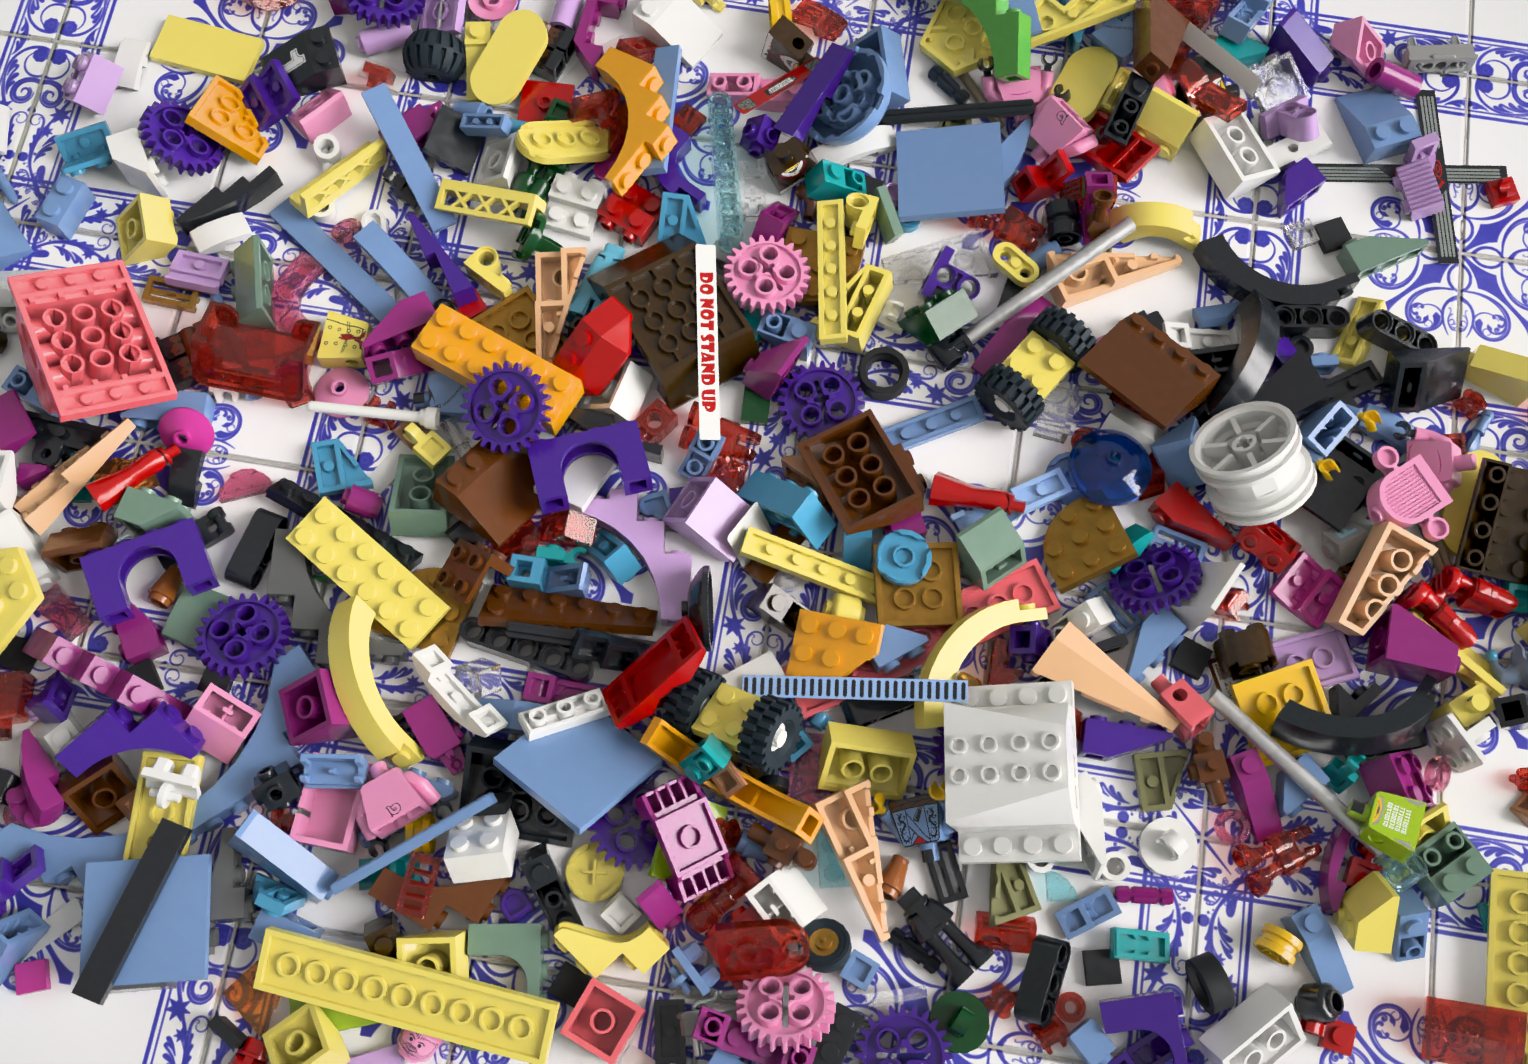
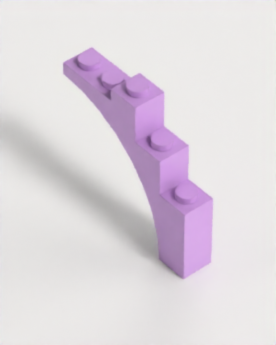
(647, 539)

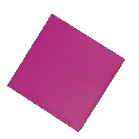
(32, 977)

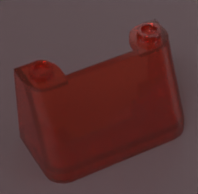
(252, 357)

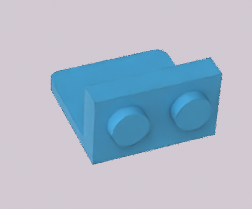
(84, 148)

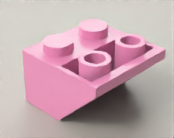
(223, 722)

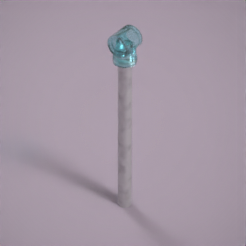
(1397, 874)

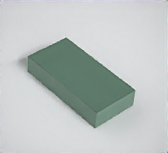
(886, 216)

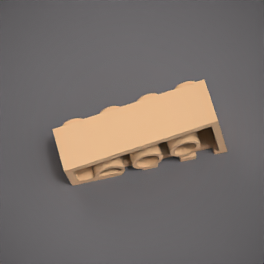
(1377, 576)

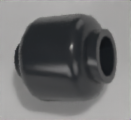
(1319, 1002)

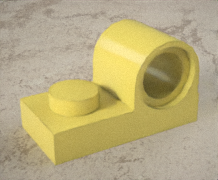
(860, 216)
(489, 275)

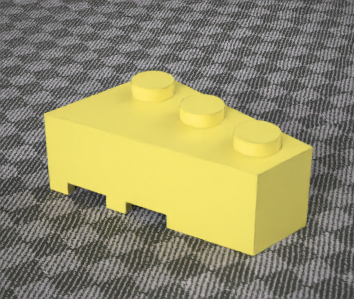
(865, 301)

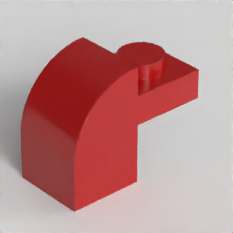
(1042, 180)

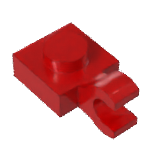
(1332, 1036)

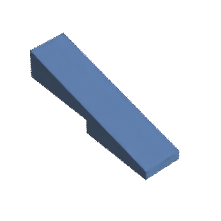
(1244, 19)

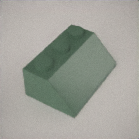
(253, 283)

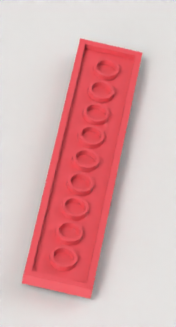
(1025, 584)

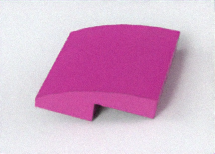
(1306, 589)

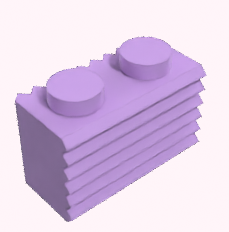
(1418, 189)

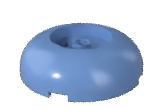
(854, 110)

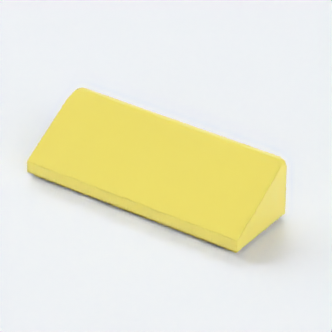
(1350, 346)

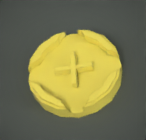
(592, 877)

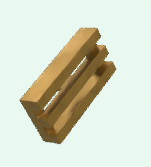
(173, 304)

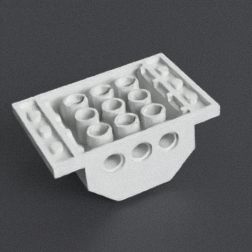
(1013, 773)

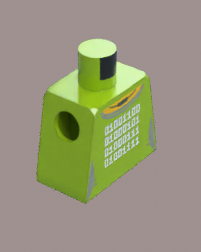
(1389, 823)

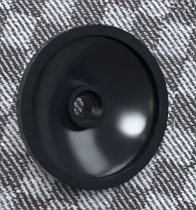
(700, 606)

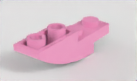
(744, 84)

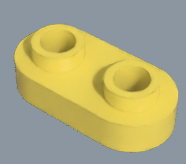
(1017, 264)

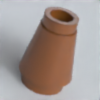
(165, 589)
(894, 877)

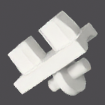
(170, 786)

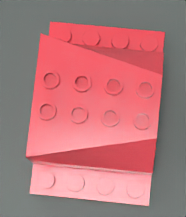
(88, 341)

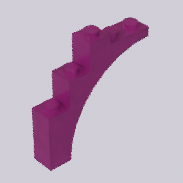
(98, 673)

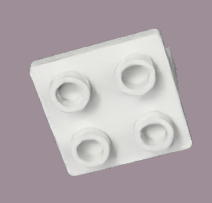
(1460, 743)

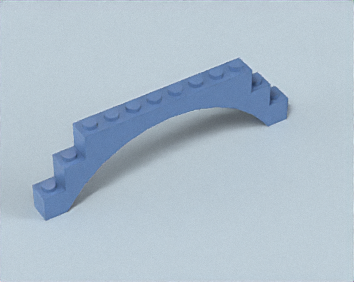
(228, 796)

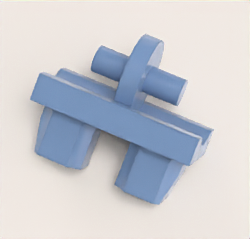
(686, 956)

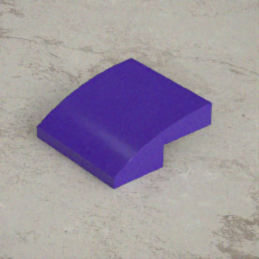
(269, 94)

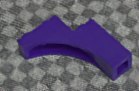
(118, 731)

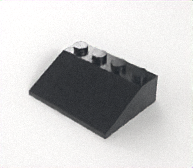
(531, 817)

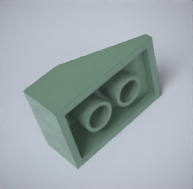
(411, 501)

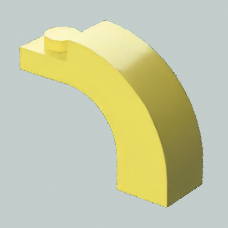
(1159, 220)

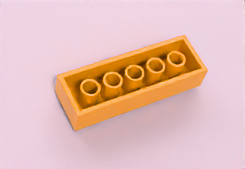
(462, 347)

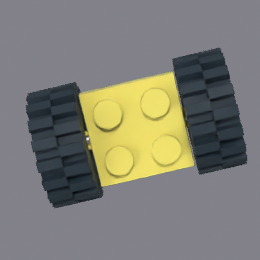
(1034, 369)
(755, 726)

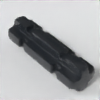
(948, 85)
(914, 950)

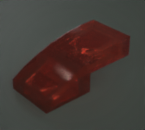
(821, 19)

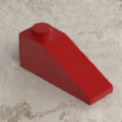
(1184, 514)

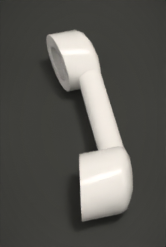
(327, 153)
(1110, 872)

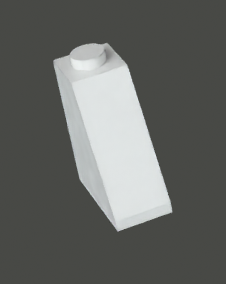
(18, 533)

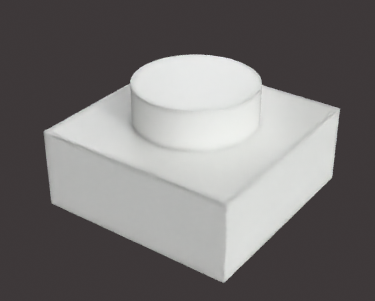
(620, 912)

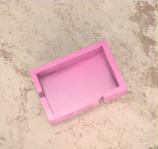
(331, 820)

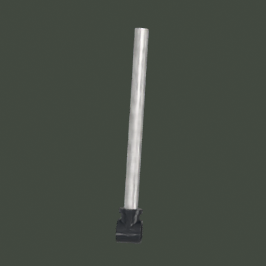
(951, 350)

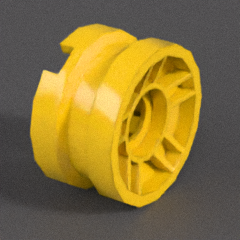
(777, 9)
(419, 825)
(1278, 944)

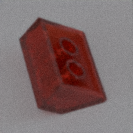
(1472, 1033)

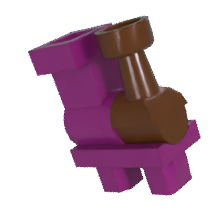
(1097, 205)

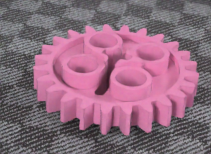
(767, 275)
(809, 1010)

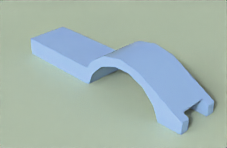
(1035, 492)

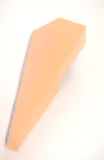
(1106, 274)
(555, 286)
(55, 492)
(1099, 677)
(853, 840)

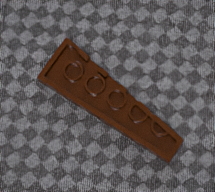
(568, 612)

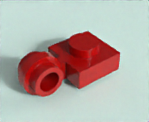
(1359, 868)

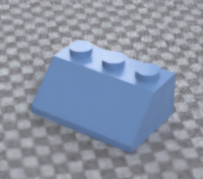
(889, 48)

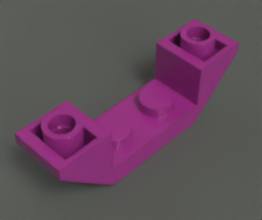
(584, 39)
(726, 1035)

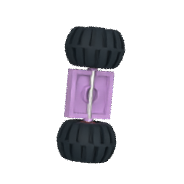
(433, 50)

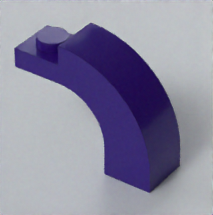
(672, 180)

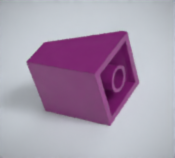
(1410, 648)
(314, 710)

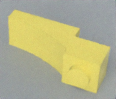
(476, 38)

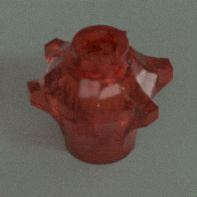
(730, 472)

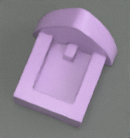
(1423, 147)

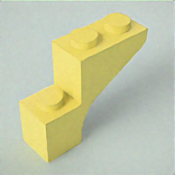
(598, 949)

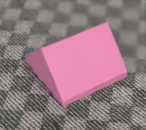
(321, 114)

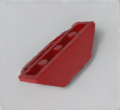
(598, 346)

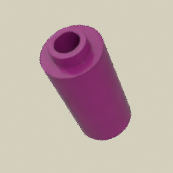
(1393, 78)

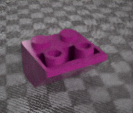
(1397, 775)

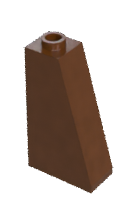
(1156, 37)

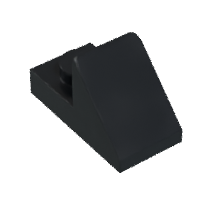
(1350, 705)

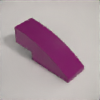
(39, 780)

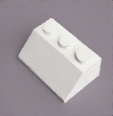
(1233, 154)
(1255, 1032)

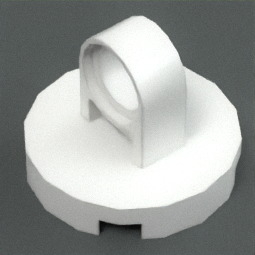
(1167, 847)

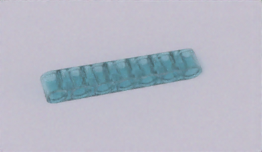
(725, 171)

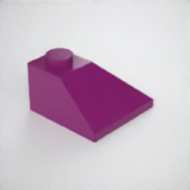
(772, 366)

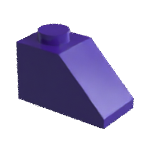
(1297, 185)

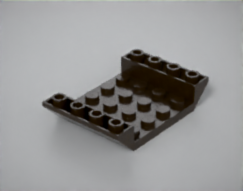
(662, 296)
(1497, 524)

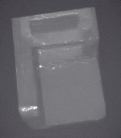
(480, 677)

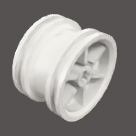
(1253, 463)

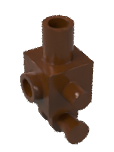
(1209, 768)
(782, 848)

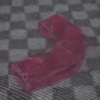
(290, 289)

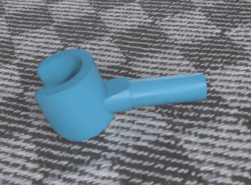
(819, 721)

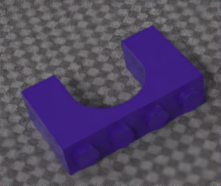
(616, 442)
(109, 568)
(1152, 1012)

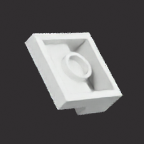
(574, 205)

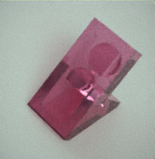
(64, 612)

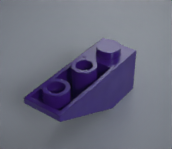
(1110, 740)

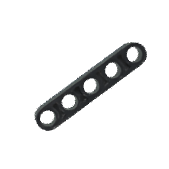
(536, 660)

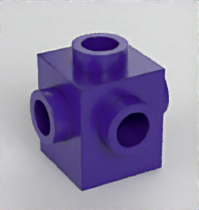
(759, 136)
(1029, 641)

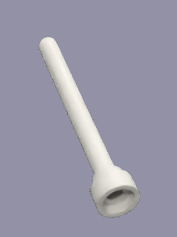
(426, 417)

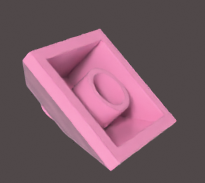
(1357, 44)

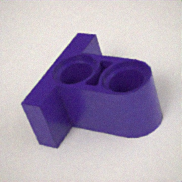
(956, 276)

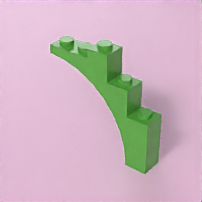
(1008, 37)

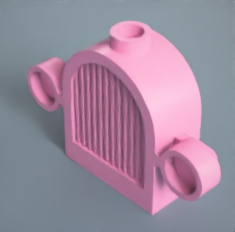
(1407, 494)

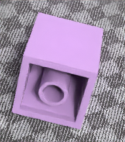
(706, 515)

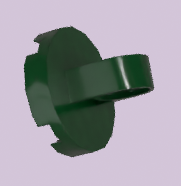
(533, 239)
(963, 1018)

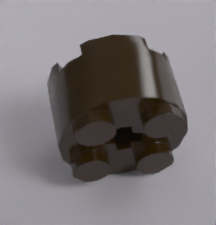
(1244, 652)

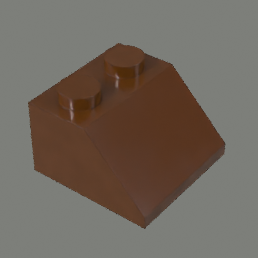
(72, 543)
(97, 791)

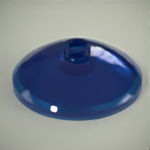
(1108, 480)

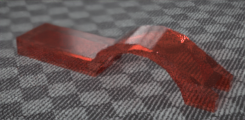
(1205, 92)

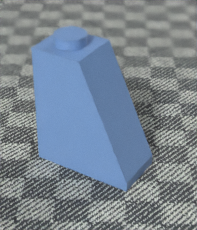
(18, 937)

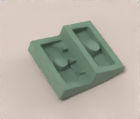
(187, 614)

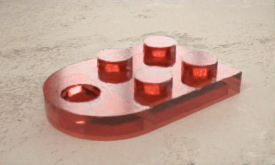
(760, 948)

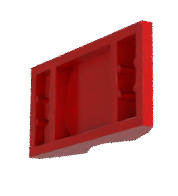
(1116, 159)
(654, 674)

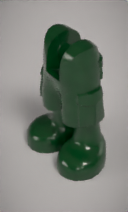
(528, 183)

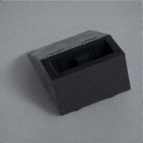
(1423, 377)
(1338, 499)

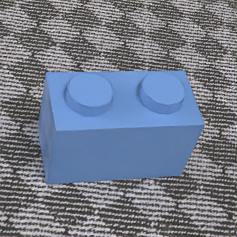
(65, 207)

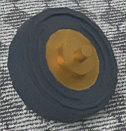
(828, 945)

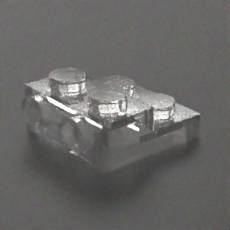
(1280, 81)

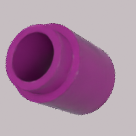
(362, 501)

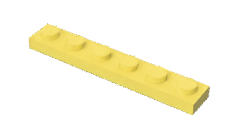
(831, 272)
(808, 565)

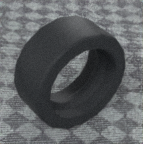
(888, 355)
(1210, 983)

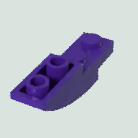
(19, 873)

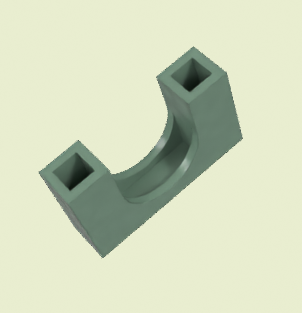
(518, 941)

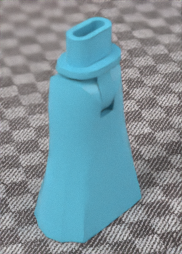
(585, 298)

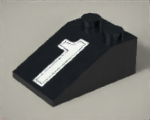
(310, 61)

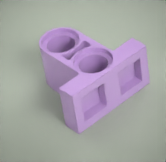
(1290, 119)

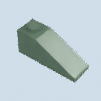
(1377, 253)

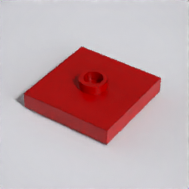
(538, 96)

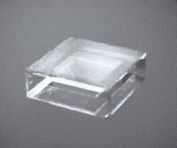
(1301, 234)

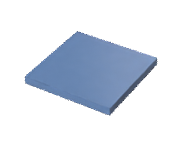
(950, 172)
(579, 769)
(176, 932)

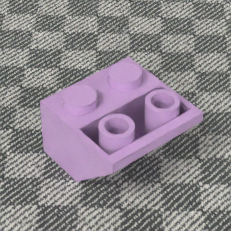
(92, 82)

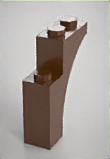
(468, 899)

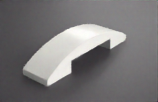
(879, 141)
(1201, 338)
(452, 696)

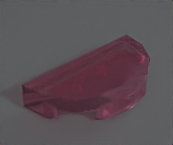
(244, 484)

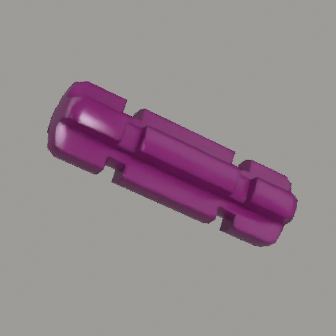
(1144, 895)

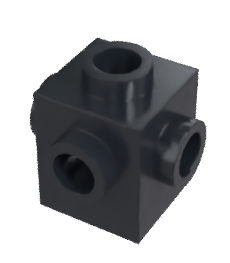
(276, 787)

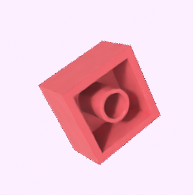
(603, 1021)

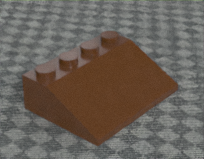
(1150, 371)
(861, 474)
(490, 490)

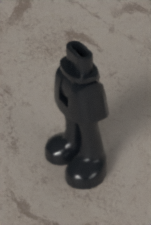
(927, 920)

